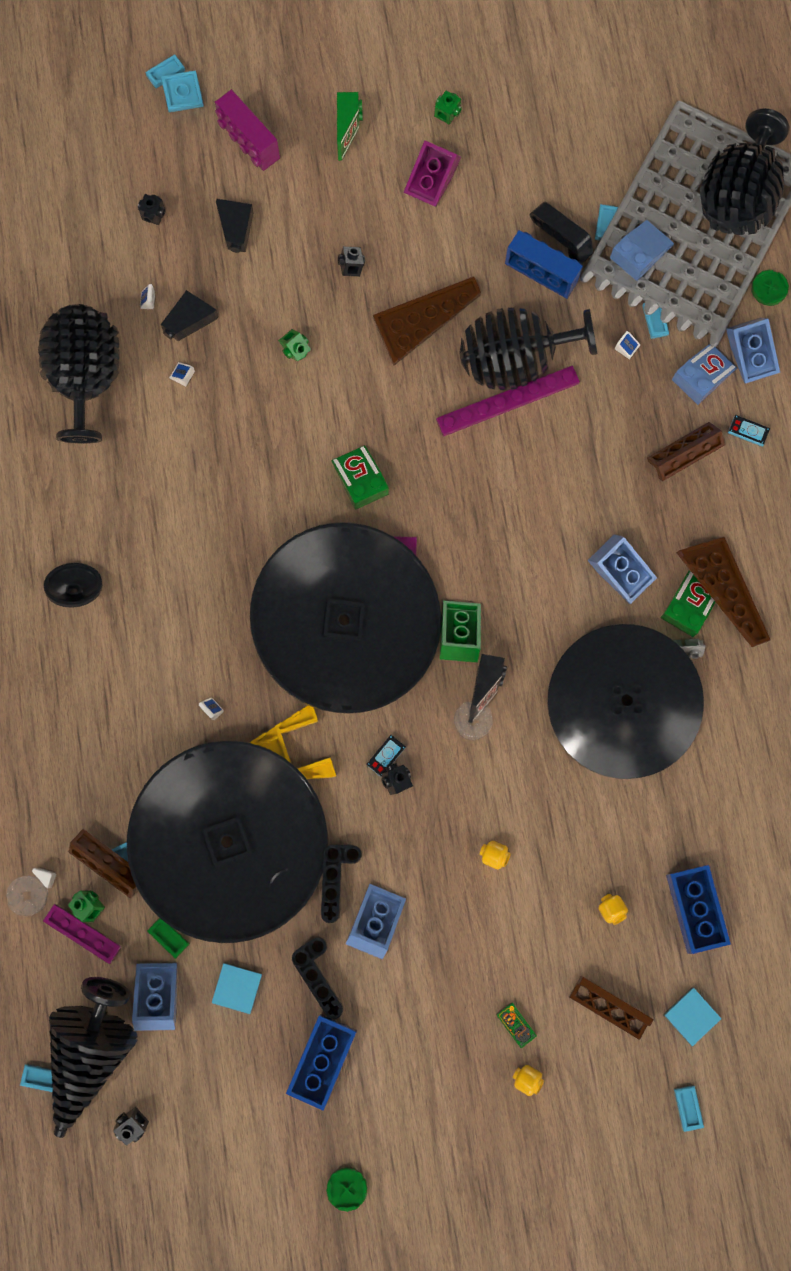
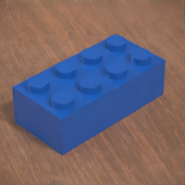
(543, 264)
(698, 909)
(321, 1062)

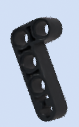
(564, 231)
(335, 883)
(321, 980)

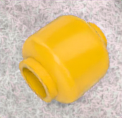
(495, 855)
(613, 909)
(528, 1080)

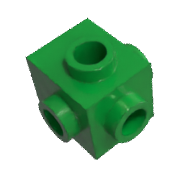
(447, 107)
(294, 345)
(86, 905)

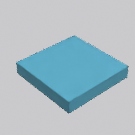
(182, 91)
(236, 988)
(692, 1016)

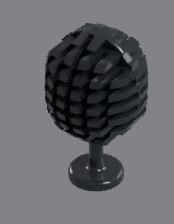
(746, 179)
(495, 350)
(80, 362)

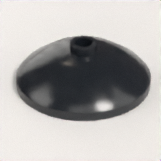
(73, 585)

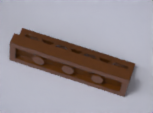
(689, 452)
(103, 862)
(618, 1003)

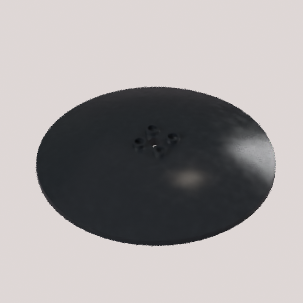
(351, 574)
(217, 889)

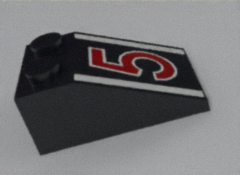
(488, 679)

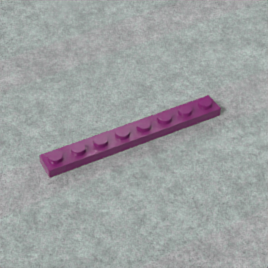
(507, 401)

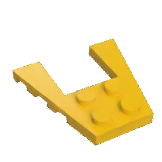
(274, 741)

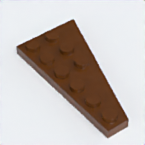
(416, 320)
(720, 576)

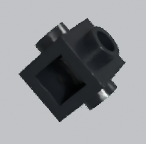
(151, 209)
(351, 257)
(396, 779)
(130, 1126)

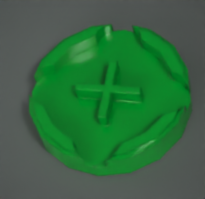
(770, 287)
(346, 1189)

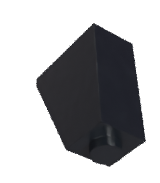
(236, 223)
(188, 317)

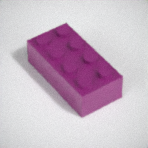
(247, 130)

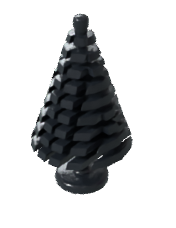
(86, 1049)

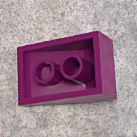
(431, 173)

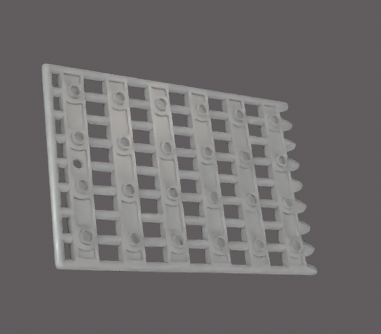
(688, 236)

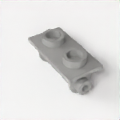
(693, 647)

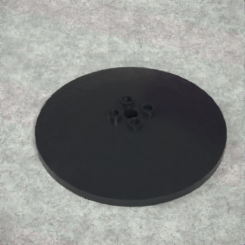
(596, 724)

